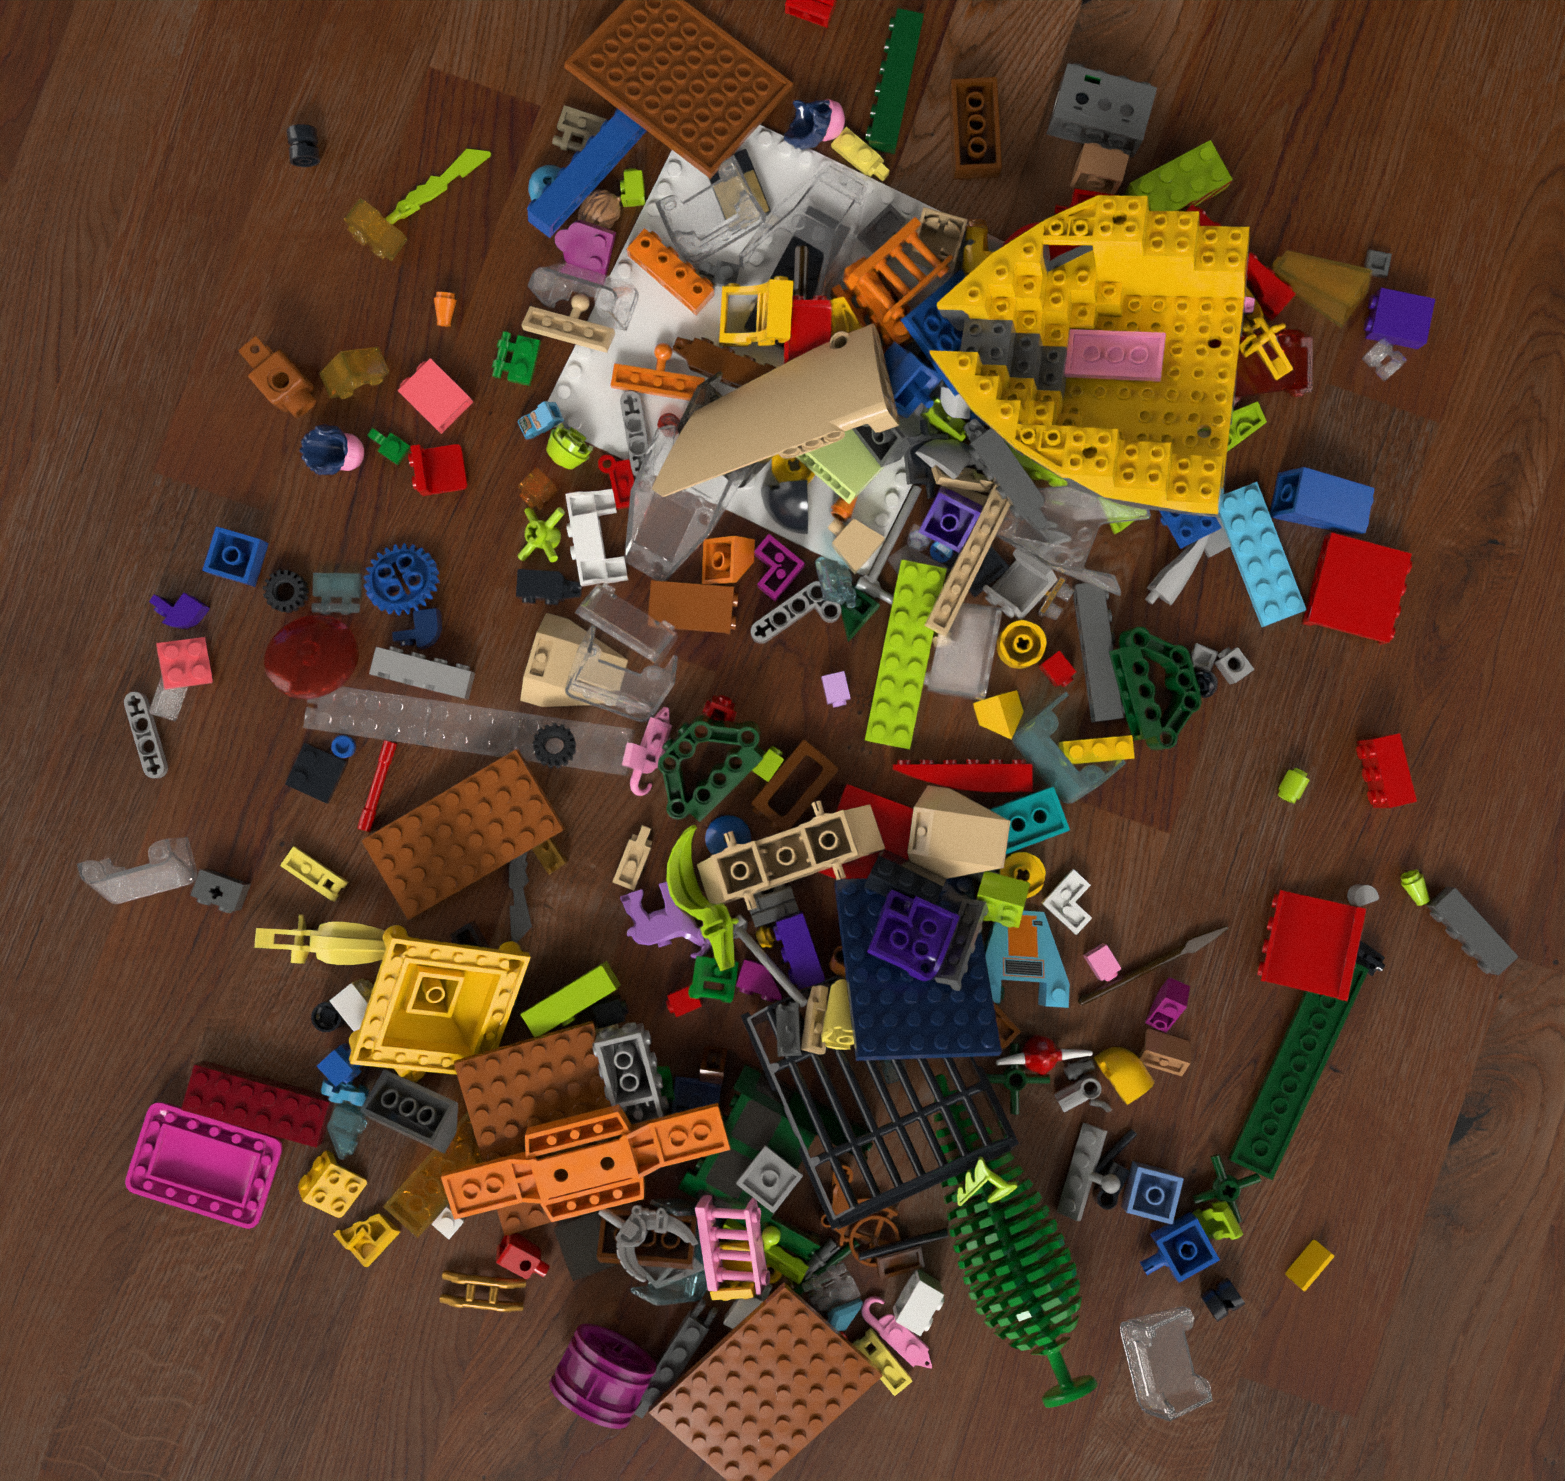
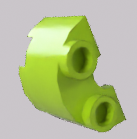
(1219, 1221)

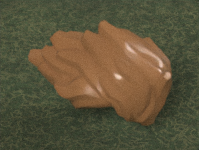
(600, 208)

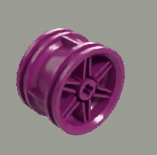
(602, 1376)

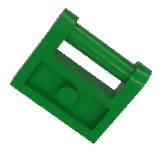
(708, 970)

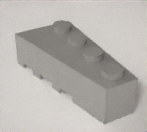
(422, 673)

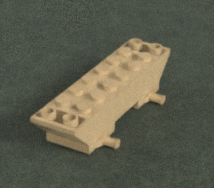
(790, 855)

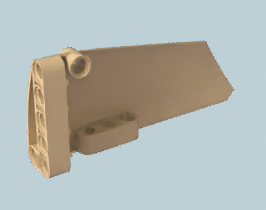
(786, 412)

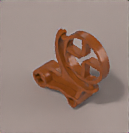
(840, 1204)

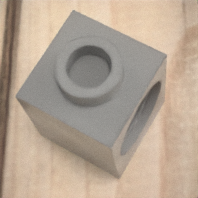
(1243, 666)

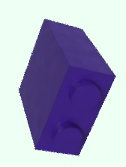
(1399, 318)

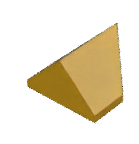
(1000, 713)

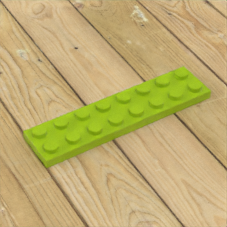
(904, 655)

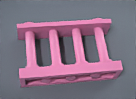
(713, 1253)

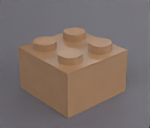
(1099, 169)

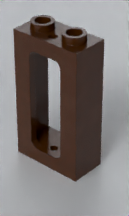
(761, 801)

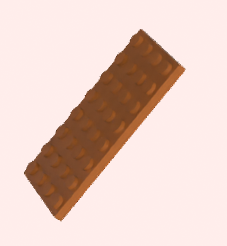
(463, 834)

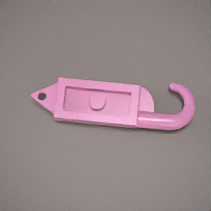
(653, 739)
(897, 1336)

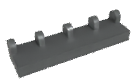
(962, 943)

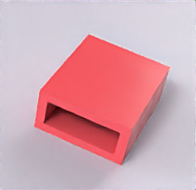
(435, 395)

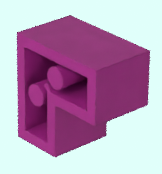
(783, 567)

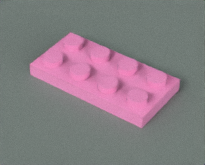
(1115, 355)

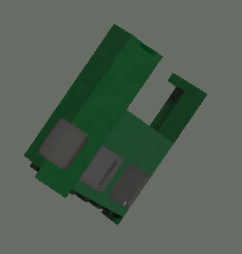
(759, 1120)

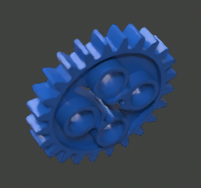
(421, 569)

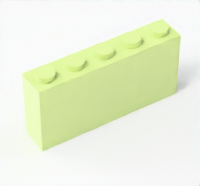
(843, 465)

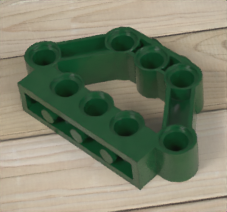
(1134, 704)
(718, 731)

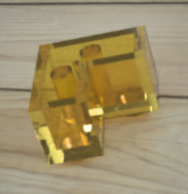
(370, 227)
(352, 370)

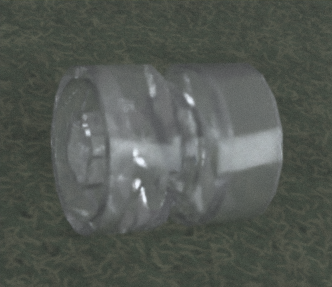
(1378, 353)

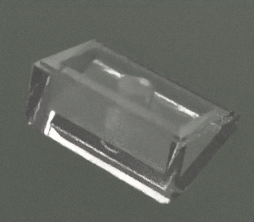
(167, 702)

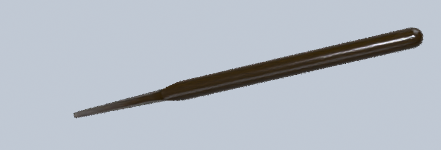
(1190, 946)

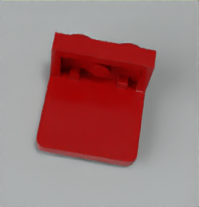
(438, 469)

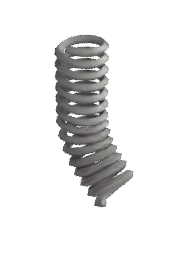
(1106, 1107)

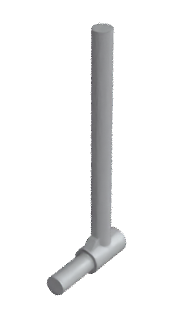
(869, 583)
(740, 932)

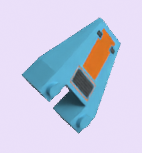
(1029, 956)

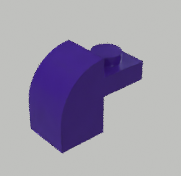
(184, 614)

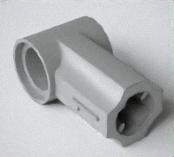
(1075, 1093)

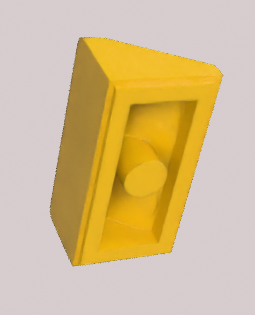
(1309, 1265)

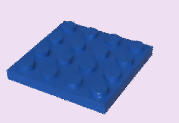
(931, 329)

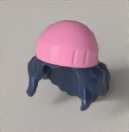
(815, 123)
(331, 450)

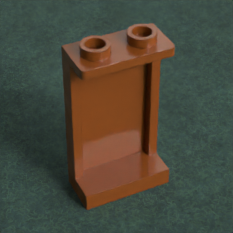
(693, 606)

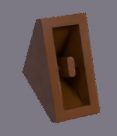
(713, 1064)

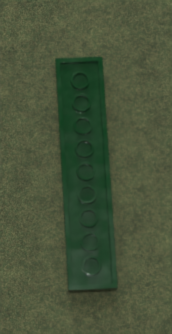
(1292, 1079)

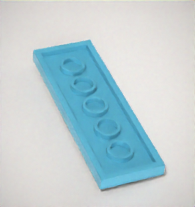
(1260, 555)

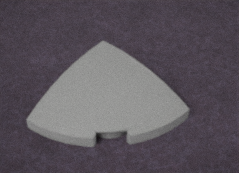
(946, 454)

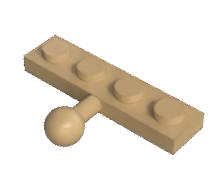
(569, 327)

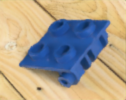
(1188, 528)

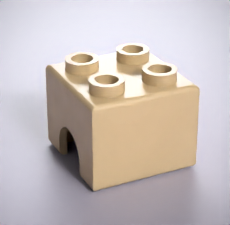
(941, 234)

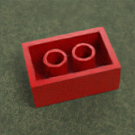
(1386, 771)

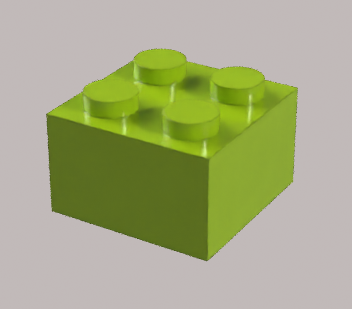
(1004, 898)

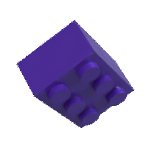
(799, 951)

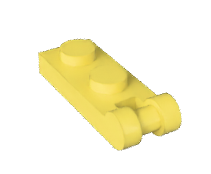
(313, 873)
(893, 1373)

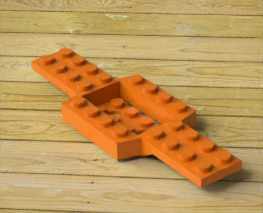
(589, 1184)

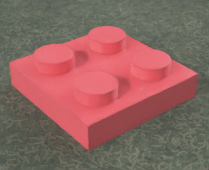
(184, 663)

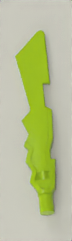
(436, 185)

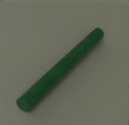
(833, 1260)

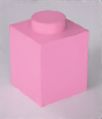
(1102, 962)

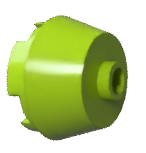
(567, 447)

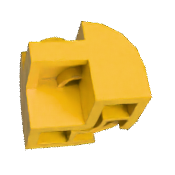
(1125, 1073)

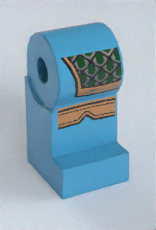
(540, 420)

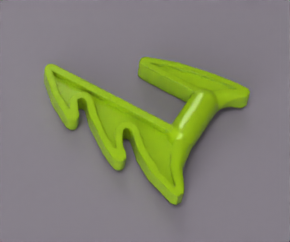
(982, 1175)

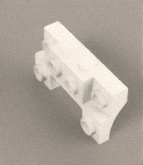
(586, 531)

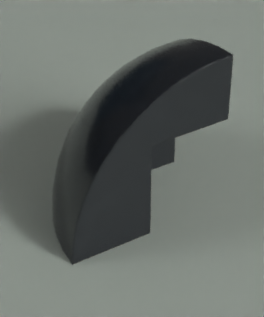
(788, 505)

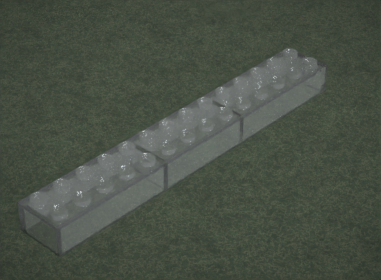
(463, 727)

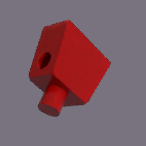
(520, 1256)

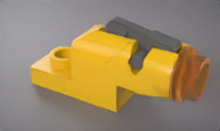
(974, 246)

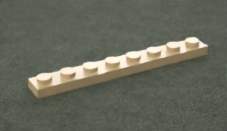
(967, 563)

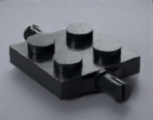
(917, 469)

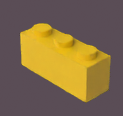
(1098, 749)

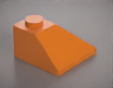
(726, 559)

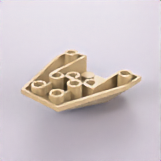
(552, 660)
(956, 834)

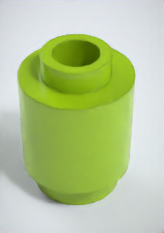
(1293, 785)

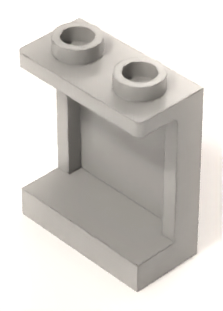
(1021, 586)

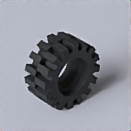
(273, 585)
(548, 733)

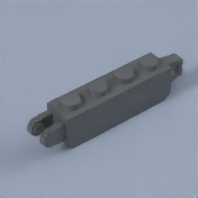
(1006, 473)
(676, 1355)

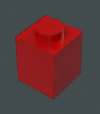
(1058, 670)
(681, 1003)

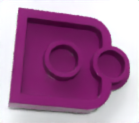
(586, 245)

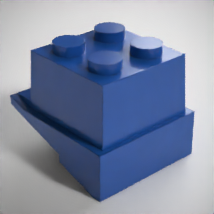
(909, 379)

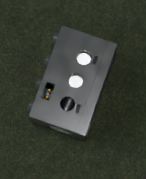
(1101, 109)

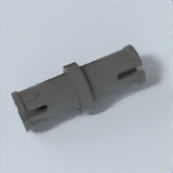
(821, 1256)

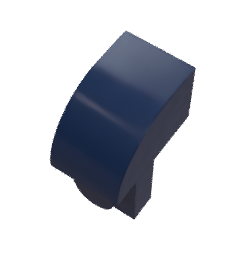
(426, 632)

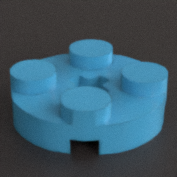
(345, 1092)

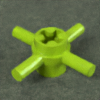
(542, 534)

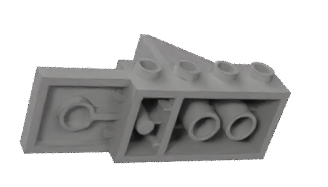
(623, 1064)

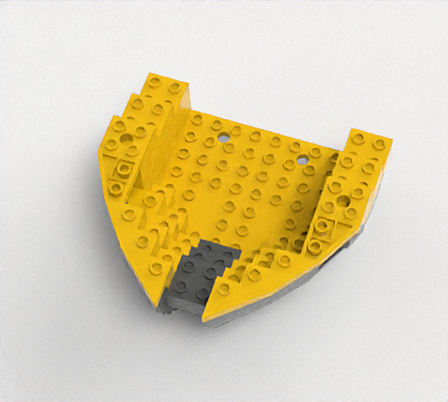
(1133, 275)

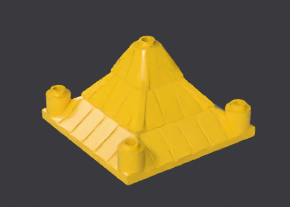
(437, 1003)

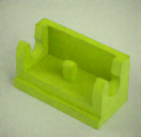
(943, 422)

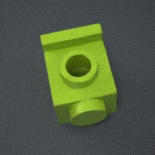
(632, 188)
(769, 764)

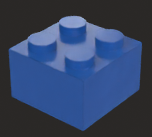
(235, 556)

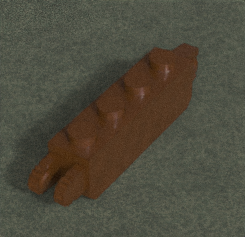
(709, 359)

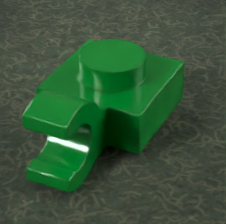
(391, 447)

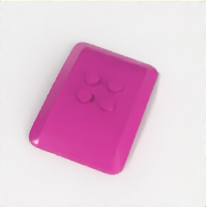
(203, 1165)

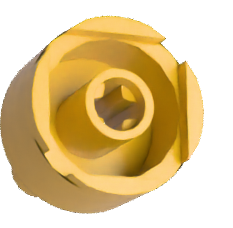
(1024, 631)

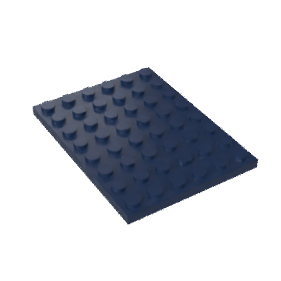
(899, 1013)

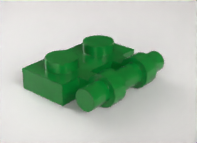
(523, 360)

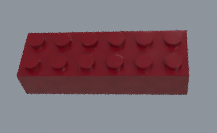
(258, 1103)

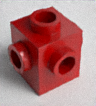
(721, 703)

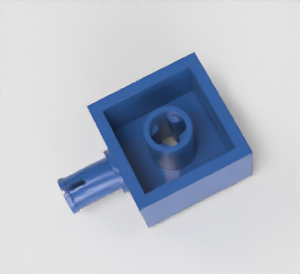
(1170, 1242)

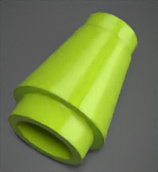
(1415, 886)

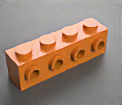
(670, 271)
(893, 329)

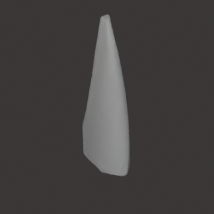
(1175, 575)

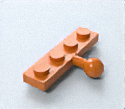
(655, 381)

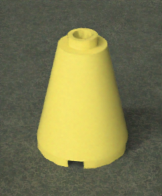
(837, 1024)

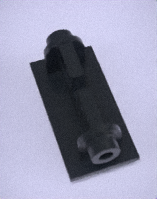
(1369, 958)

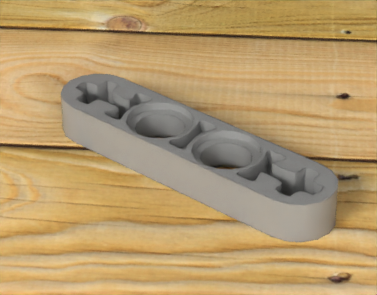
(634, 435)
(142, 736)

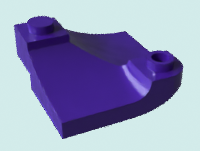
(913, 934)

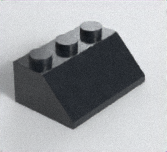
(905, 877)

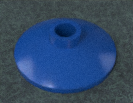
(724, 824)

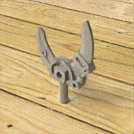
(634, 1232)

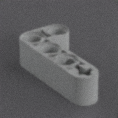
(792, 615)

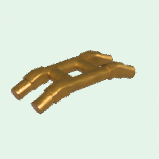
(494, 1282)

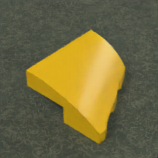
(368, 1238)

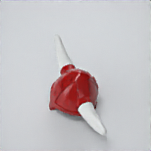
(1042, 1055)

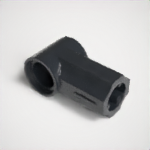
(1119, 1171)

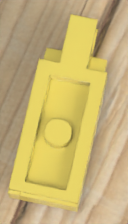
(860, 154)

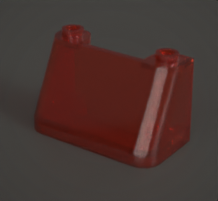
(1256, 379)

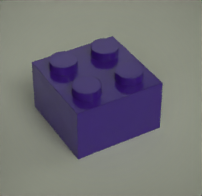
(950, 519)

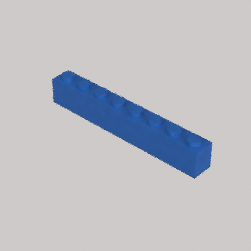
(584, 173)

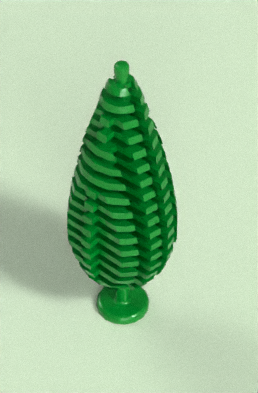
(1015, 1263)

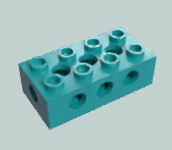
(1031, 832)

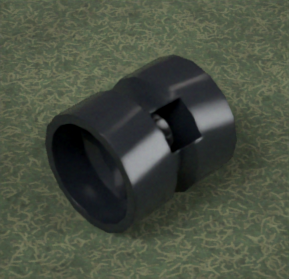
(303, 146)
(326, 1017)
(1222, 1299)

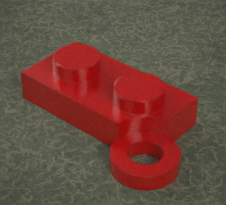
(621, 479)

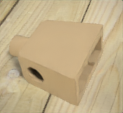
(854, 542)

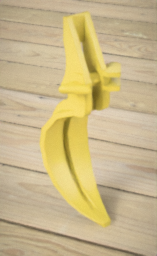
(333, 942)

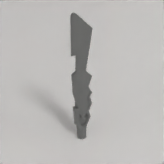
(519, 912)

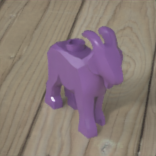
(662, 924)

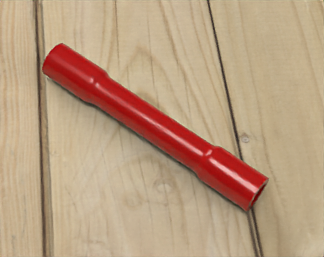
(369, 811)

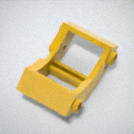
(773, 313)

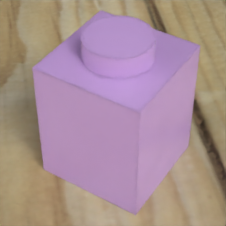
(836, 689)

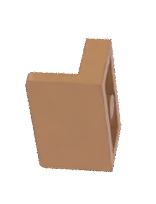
(1166, 1052)

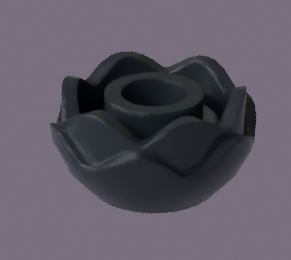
(1207, 682)

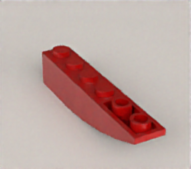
(972, 775)

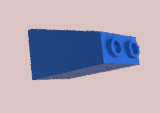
(1322, 501)

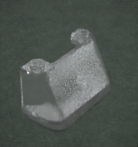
(713, 215)
(610, 294)
(966, 653)
(168, 869)
(1163, 1363)

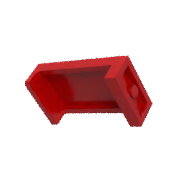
(809, 325)

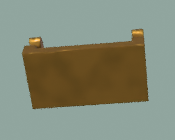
(550, 855)

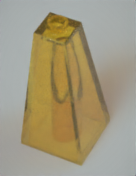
(1324, 284)

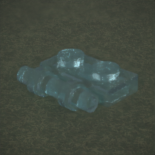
(835, 582)
(336, 585)

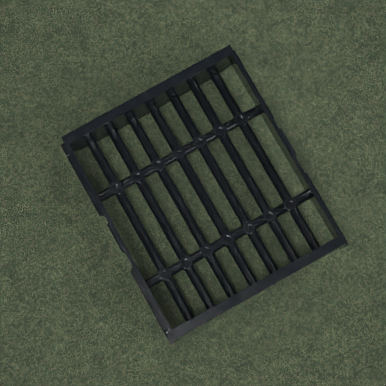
(901, 1190)

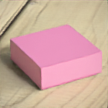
(634, 756)

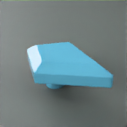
(843, 1315)

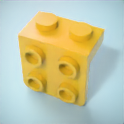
(330, 1185)
(735, 1289)

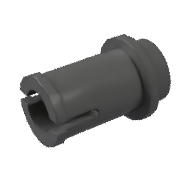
(1078, 1068)

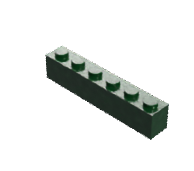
(895, 81)

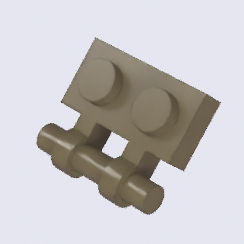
(579, 124)

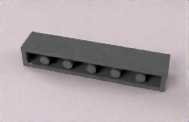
(1095, 644)

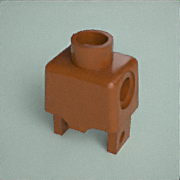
(272, 374)

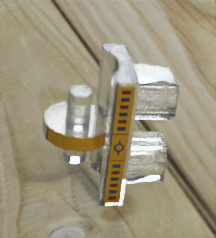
(1049, 608)

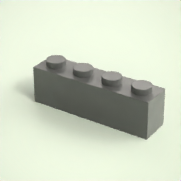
(1472, 931)

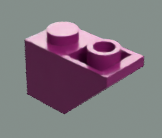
(757, 979)
(1168, 1004)

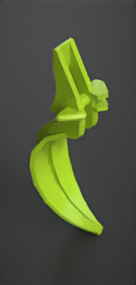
(687, 896)

